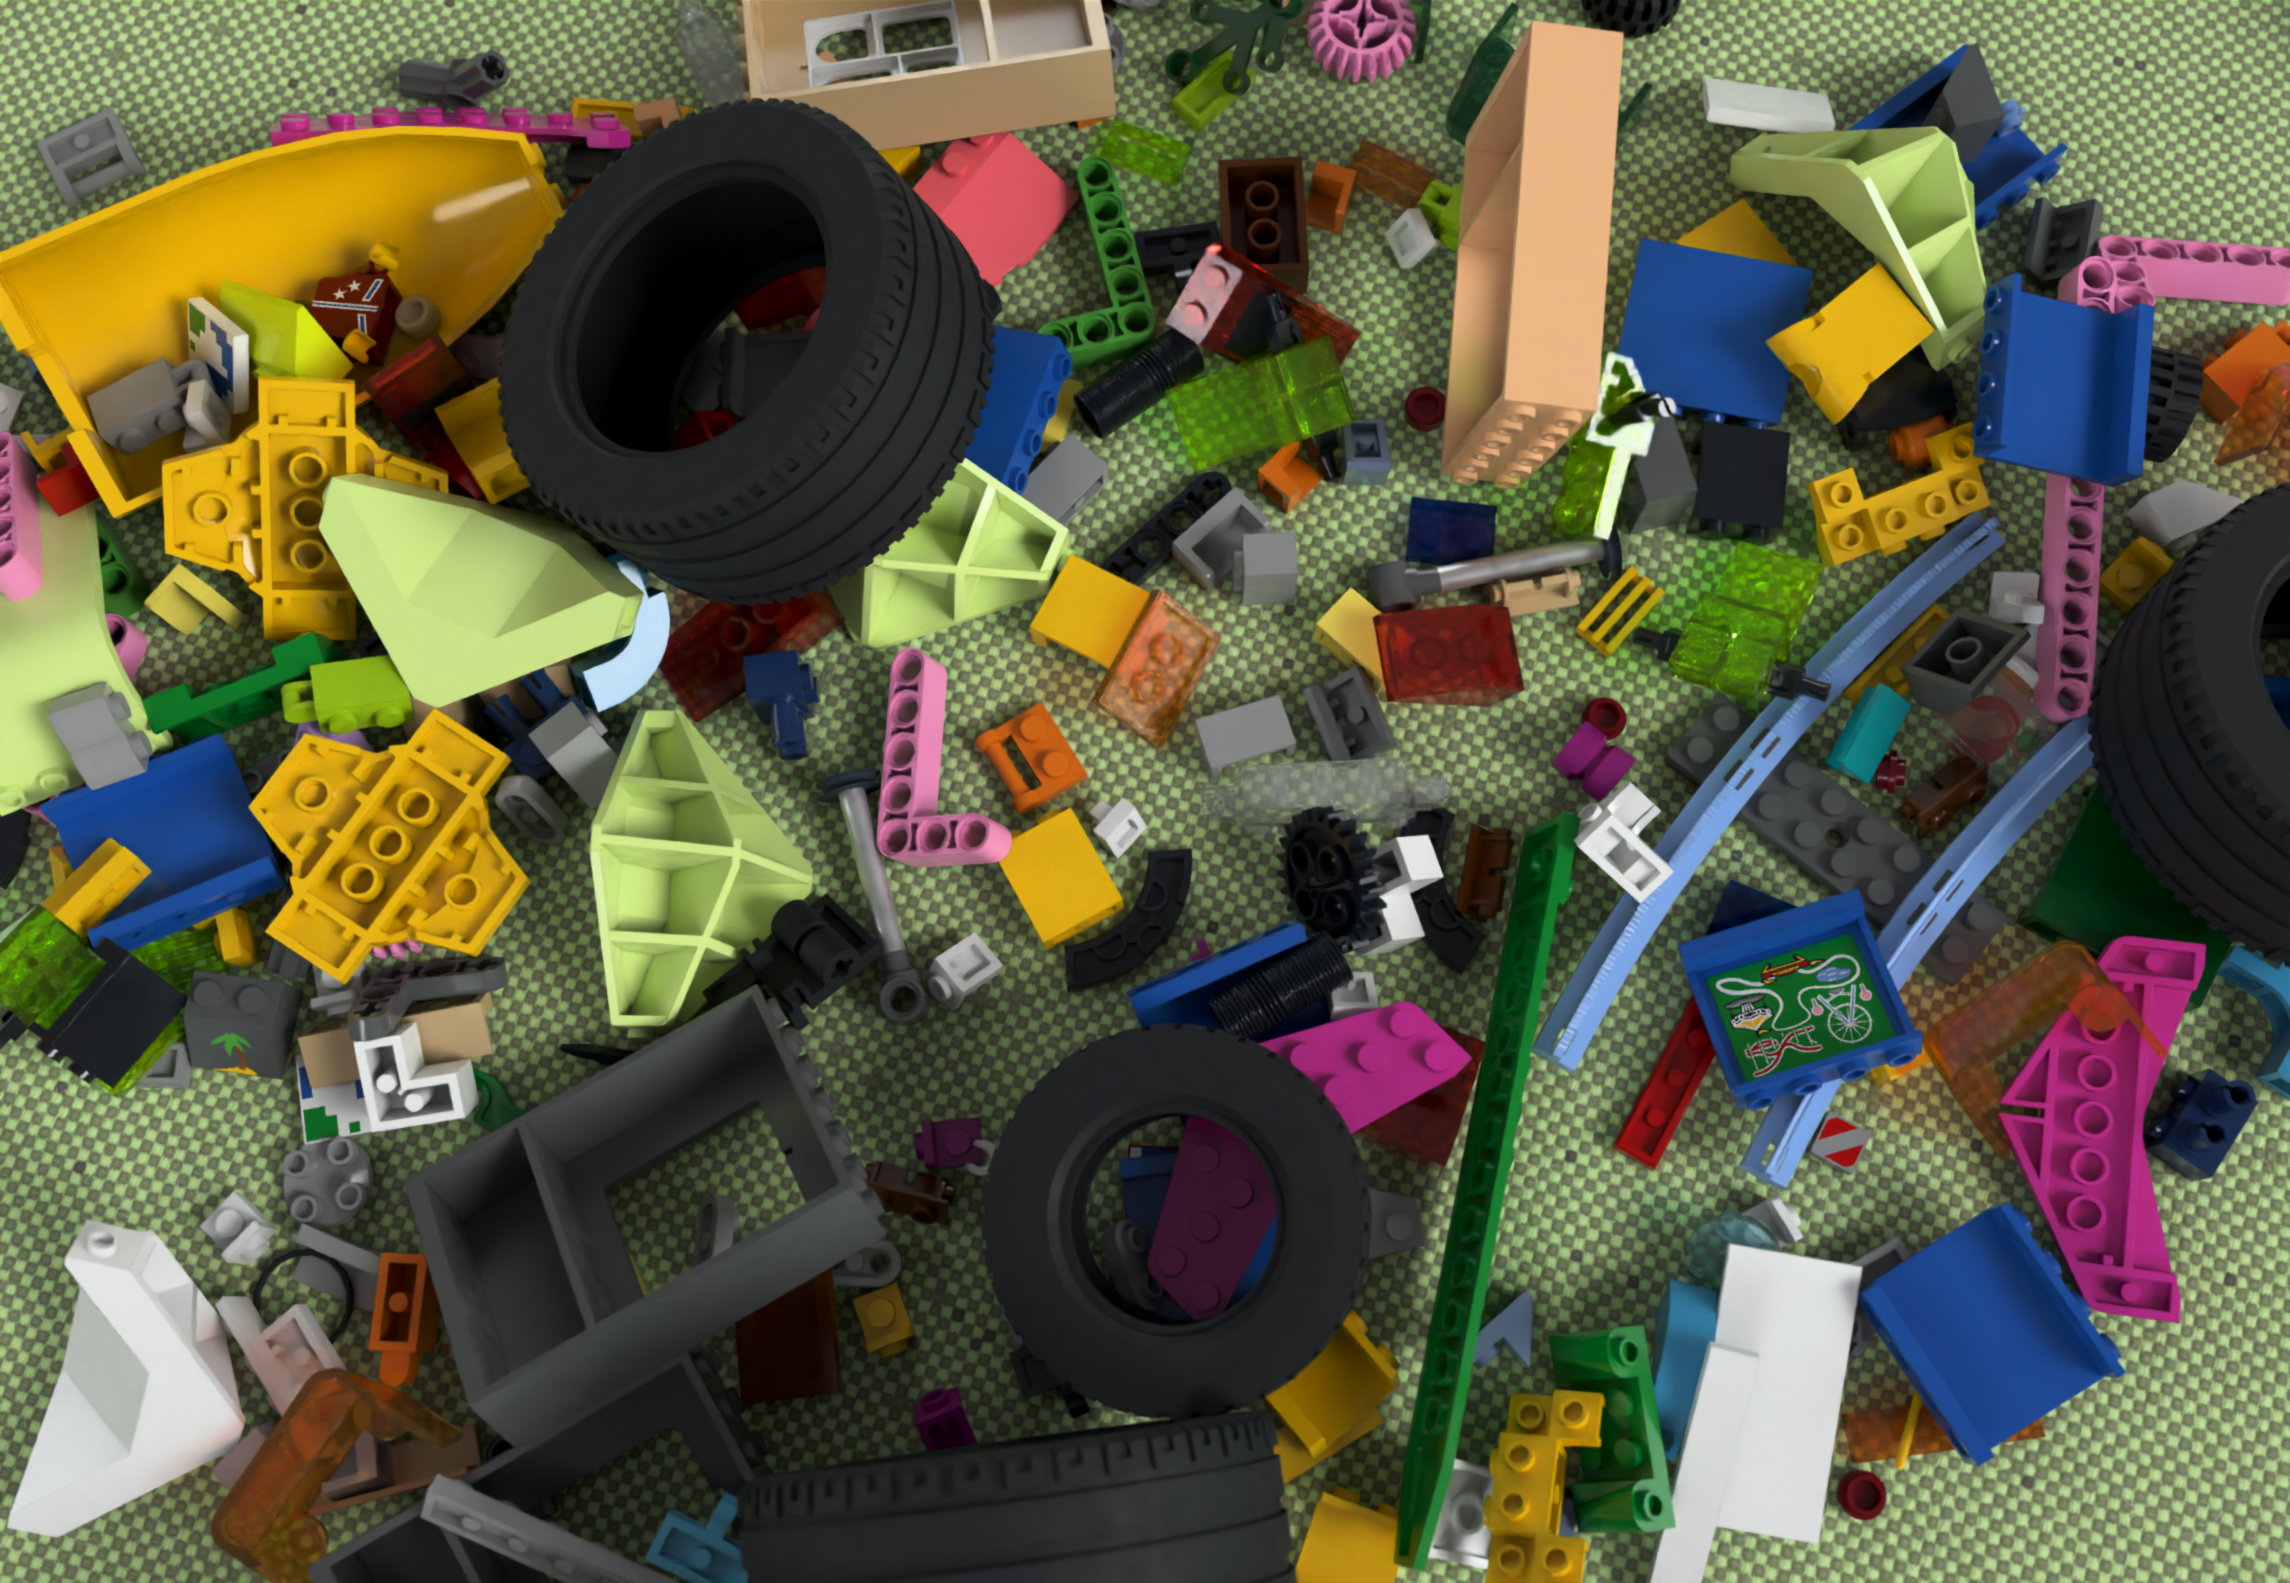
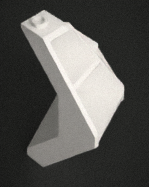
(138, 1389)

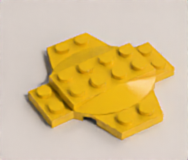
(261, 502)
(389, 846)

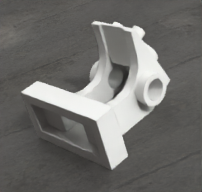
(1611, 840)

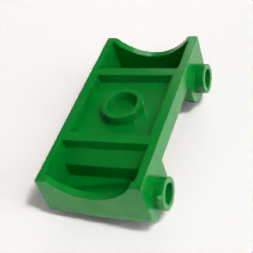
(234, 704)
(1628, 1475)

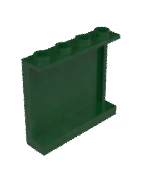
(2105, 893)

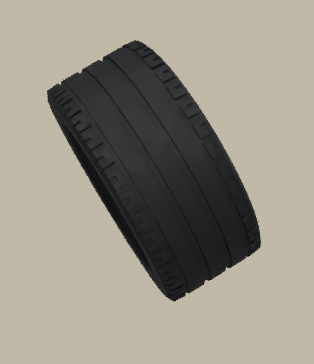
(649, 273)
(2191, 732)
(1050, 1508)

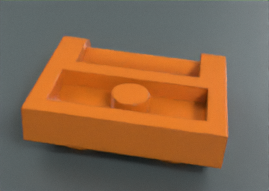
(1043, 751)

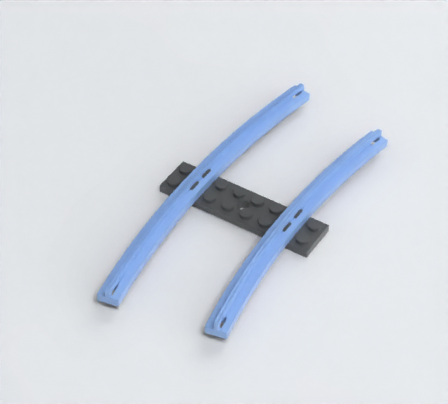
(1752, 772)

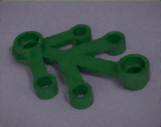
(1242, 33)

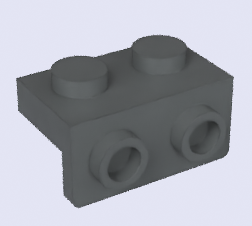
(2060, 240)
(1349, 717)

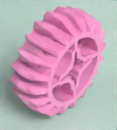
(1385, 39)

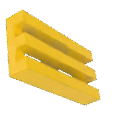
(1642, 585)

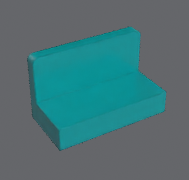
(1868, 733)

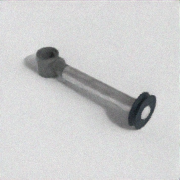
(1399, 586)
(851, 791)

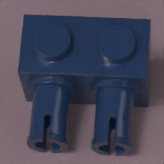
(784, 696)
(517, 729)
(2200, 1123)

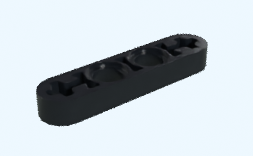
(1162, 531)

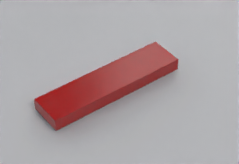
(1667, 1090)

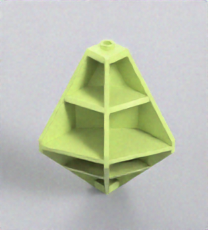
(1902, 201)
(961, 561)
(470, 586)
(681, 874)

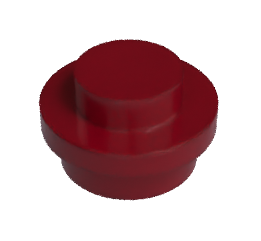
(1606, 716)
(1890, 772)
(1861, 1494)

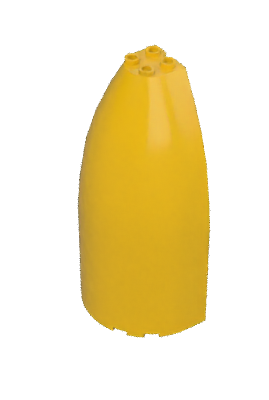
(279, 220)

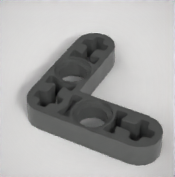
(394, 989)

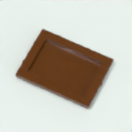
(791, 1345)

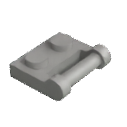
(88, 146)

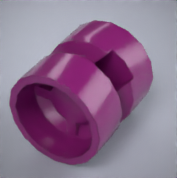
(1593, 761)

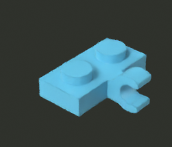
(699, 1550)

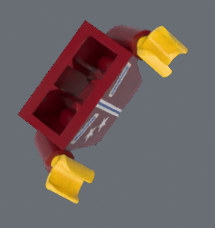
(360, 306)

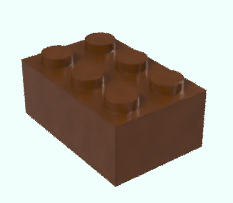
(1266, 215)

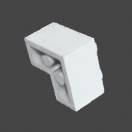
(1407, 867)
(404, 1090)

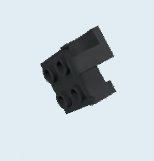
(804, 960)

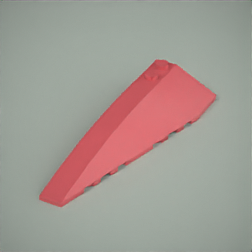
(995, 201)

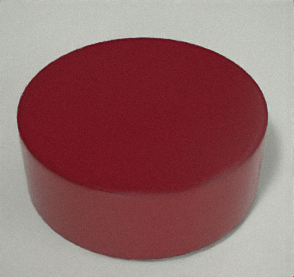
(1424, 408)

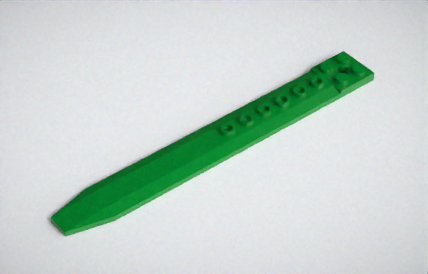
(1488, 1153)

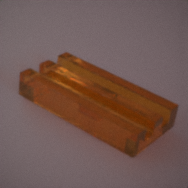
(1393, 170)

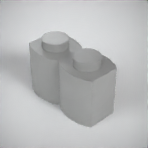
(100, 736)

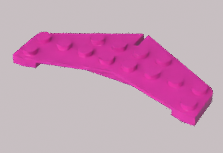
(598, 131)
(2088, 1145)
(1218, 1189)

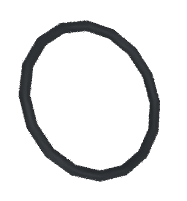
(333, 1262)

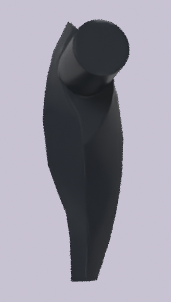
(482, 723)
(603, 1055)

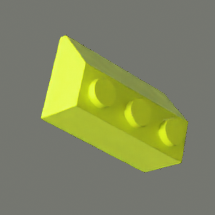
(281, 335)

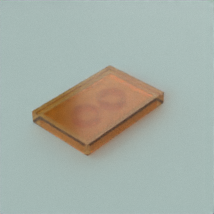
(1156, 668)

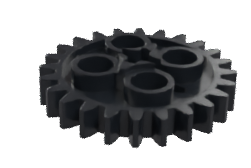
(1330, 850)

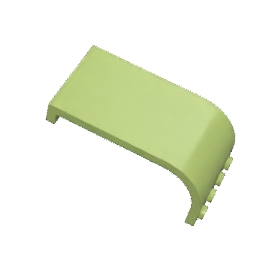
(53, 649)

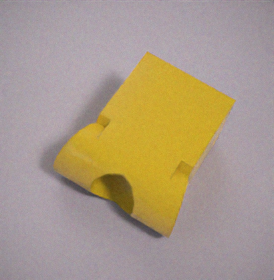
(1851, 341)

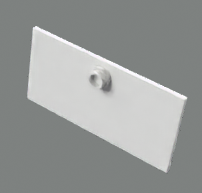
(1801, 1326)

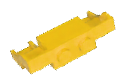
(1921, 506)
(1530, 1487)

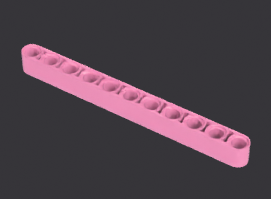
(2062, 549)

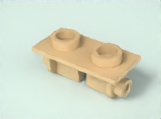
(1536, 591)

